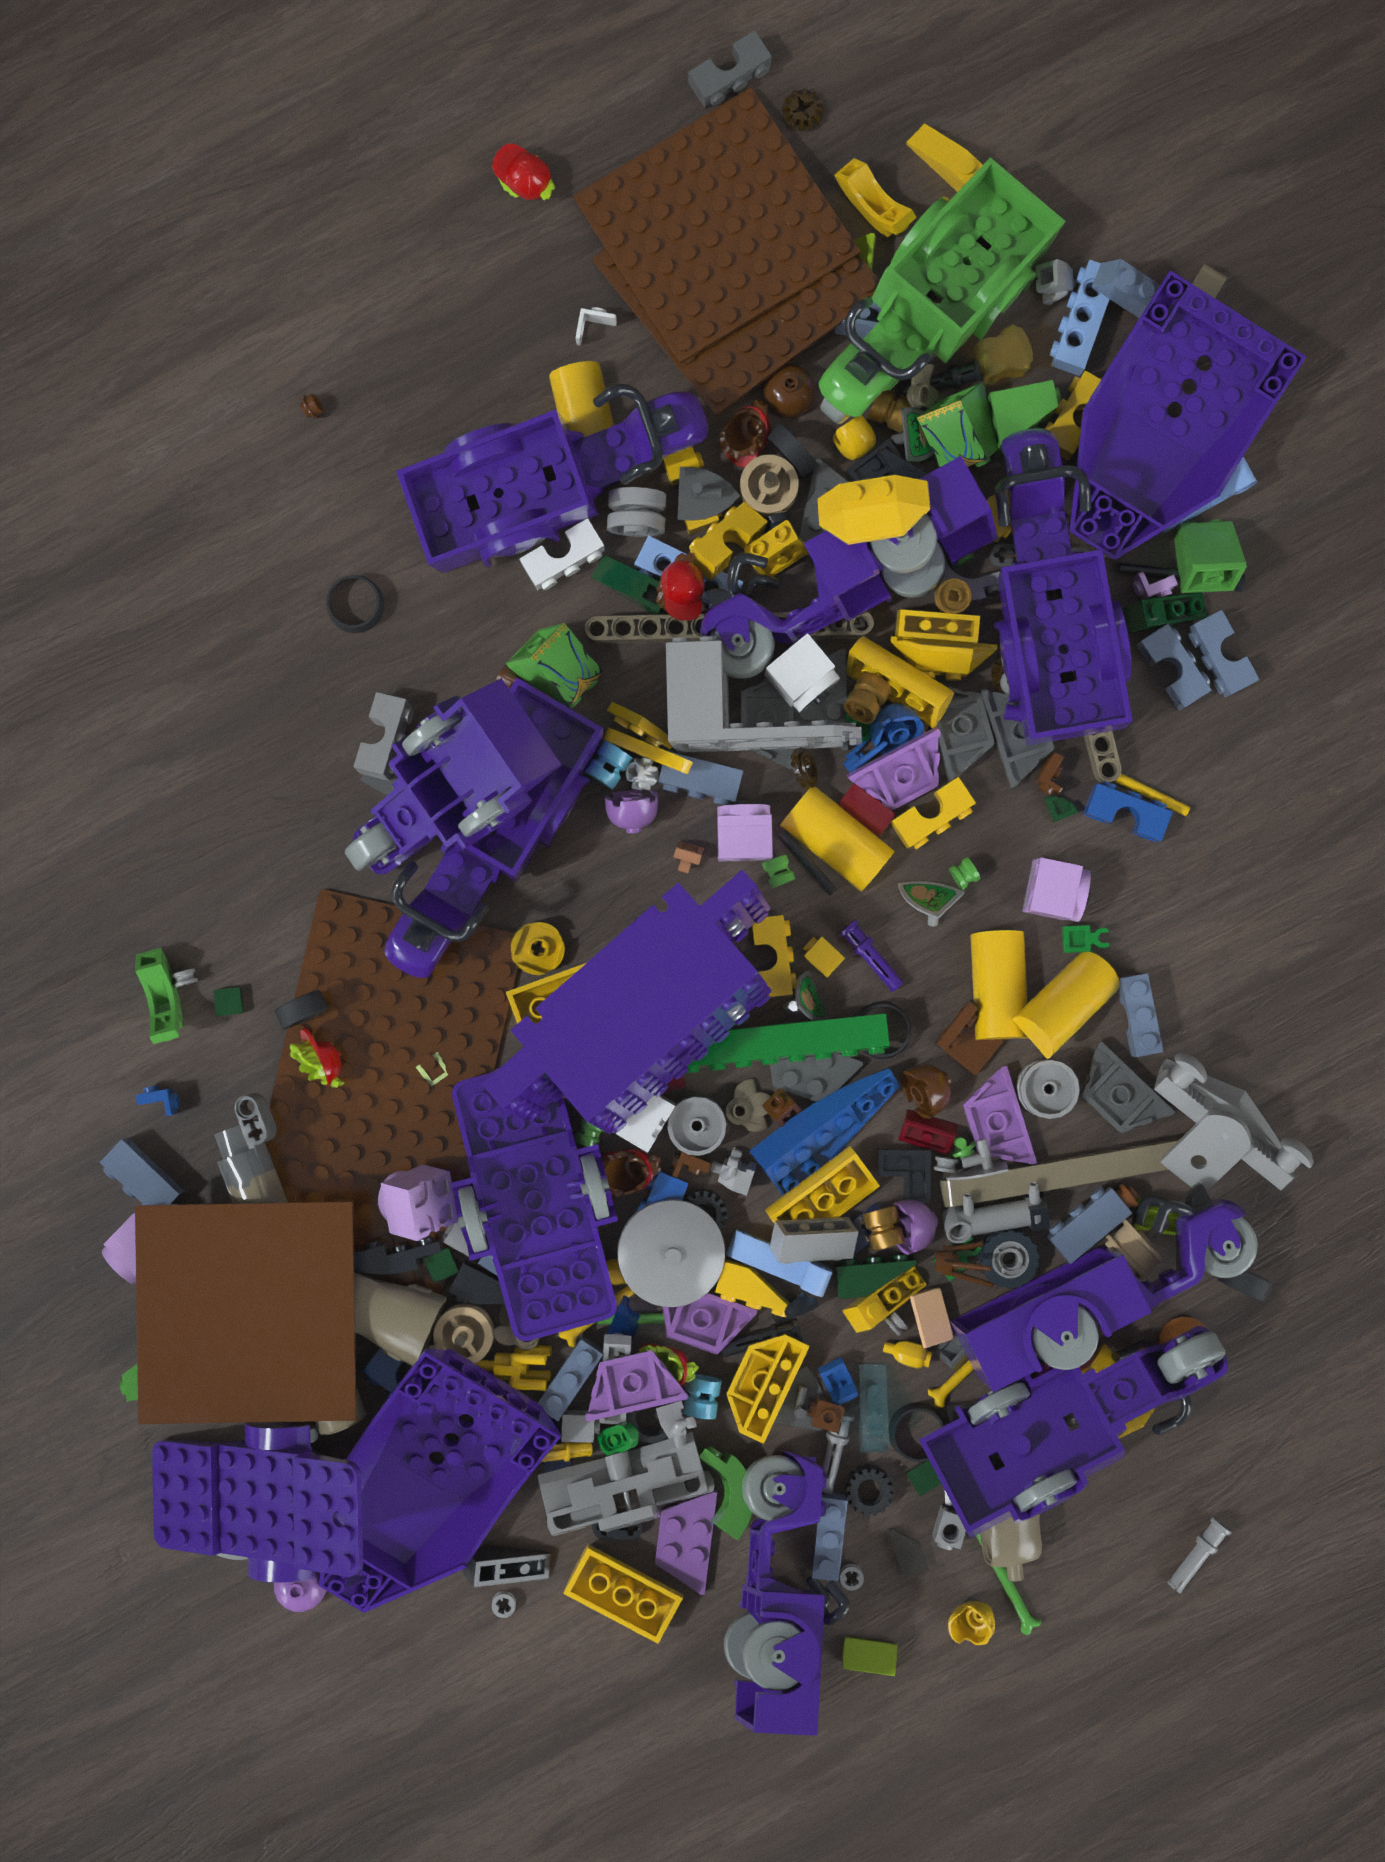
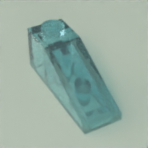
(873, 1409)

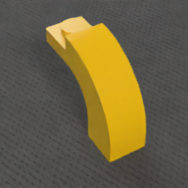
(872, 200)

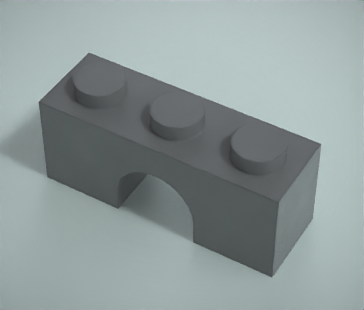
(713, 84)

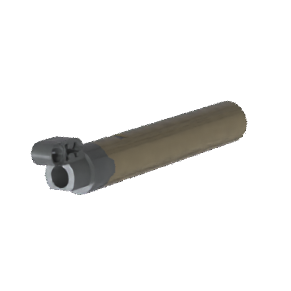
(253, 1179)

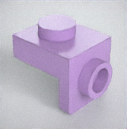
(1159, 589)

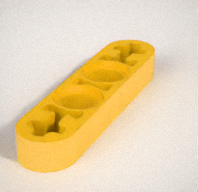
(648, 751)

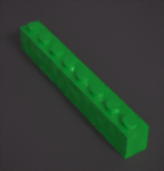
(797, 1042)

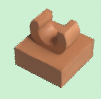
(688, 854)

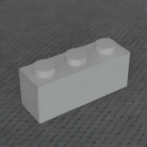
(813, 1240)

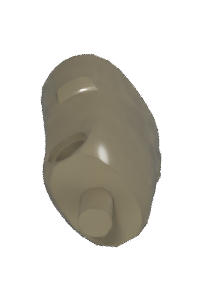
(396, 1316)
(1012, 1543)

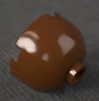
(789, 401)
(928, 1089)

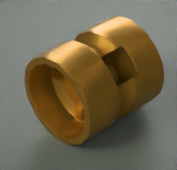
(888, 409)
(952, 596)
(866, 698)
(884, 1228)

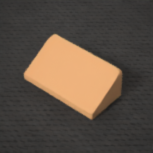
(931, 1317)

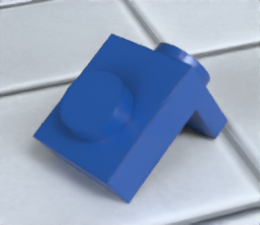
(154, 1094)
(838, 1381)

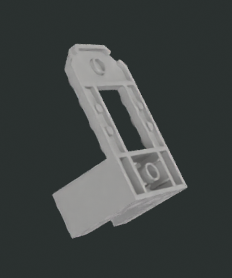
(701, 709)

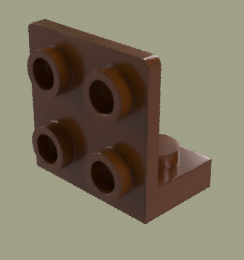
(960, 1042)

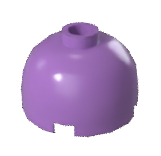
(632, 809)
(917, 1224)
(300, 1595)

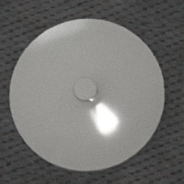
(671, 1253)

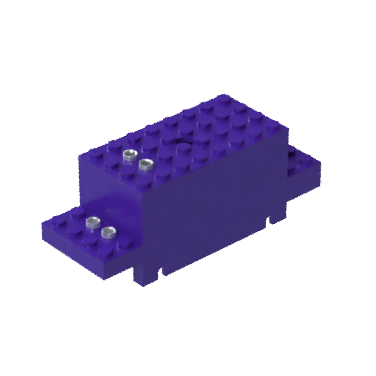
(639, 1010)

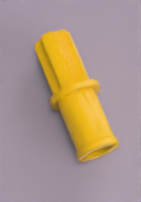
(568, 1450)

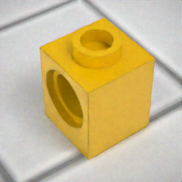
(822, 956)

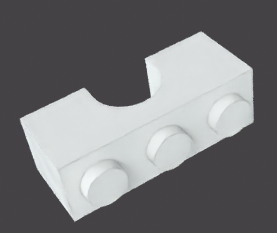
(545, 569)

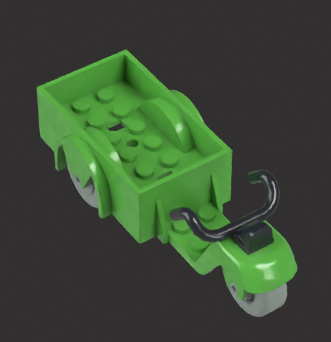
(946, 259)

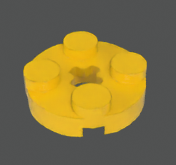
(531, 934)

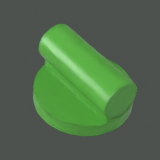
(964, 1149)

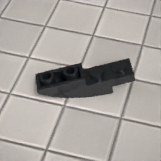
(379, 1260)

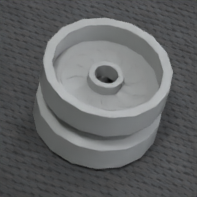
(636, 512)
(1063, 1088)
(710, 1133)

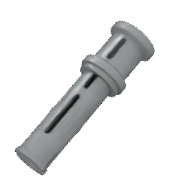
(840, 1438)
(1206, 1545)

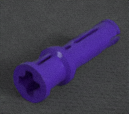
(891, 980)

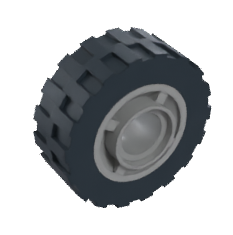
(1024, 1262)

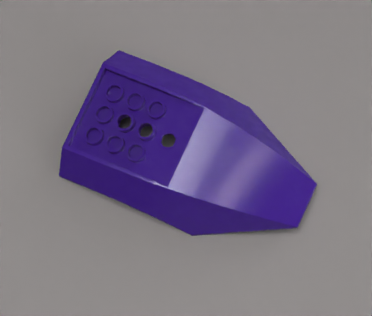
(1162, 468)
(427, 1515)

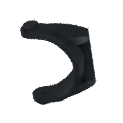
(798, 1306)

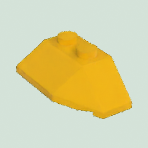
(873, 508)
(942, 657)
(764, 1383)

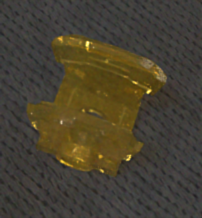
(1004, 355)

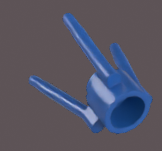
(856, 761)

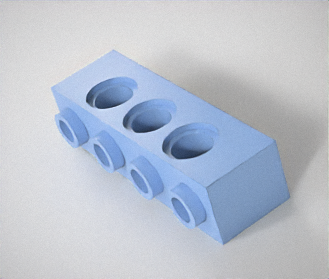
(1064, 355)
(656, 551)

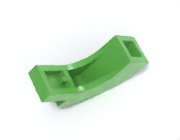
(161, 995)
(733, 1514)

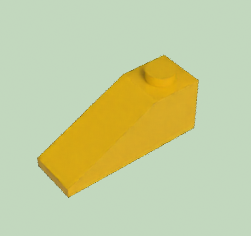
(944, 156)

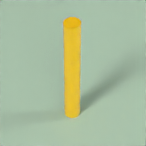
(1152, 794)

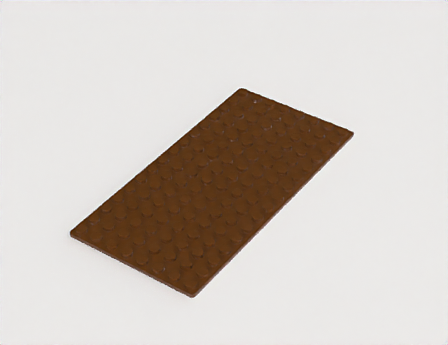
(385, 1024)

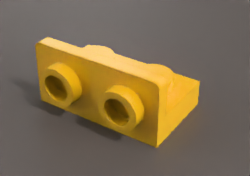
(781, 548)

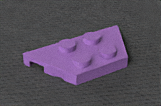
(902, 772)
(996, 1115)
(707, 1322)
(632, 1385)
(686, 1540)

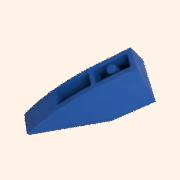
(821, 1130)

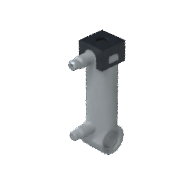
(966, 1221)

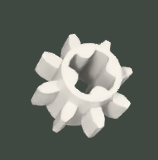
(642, 774)

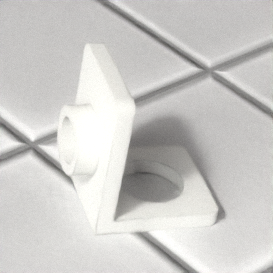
(595, 315)

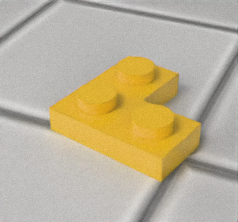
(639, 725)

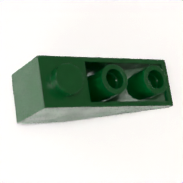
(628, 583)
(1158, 612)
(864, 1277)

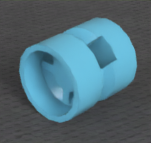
(614, 757)
(698, 1405)

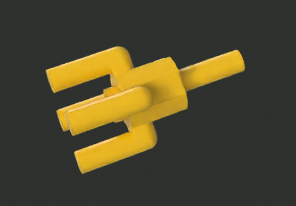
(516, 1367)

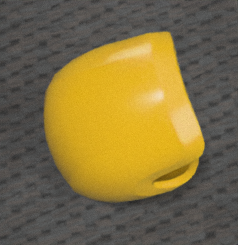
(855, 438)
(972, 1622)

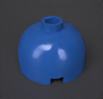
(896, 726)

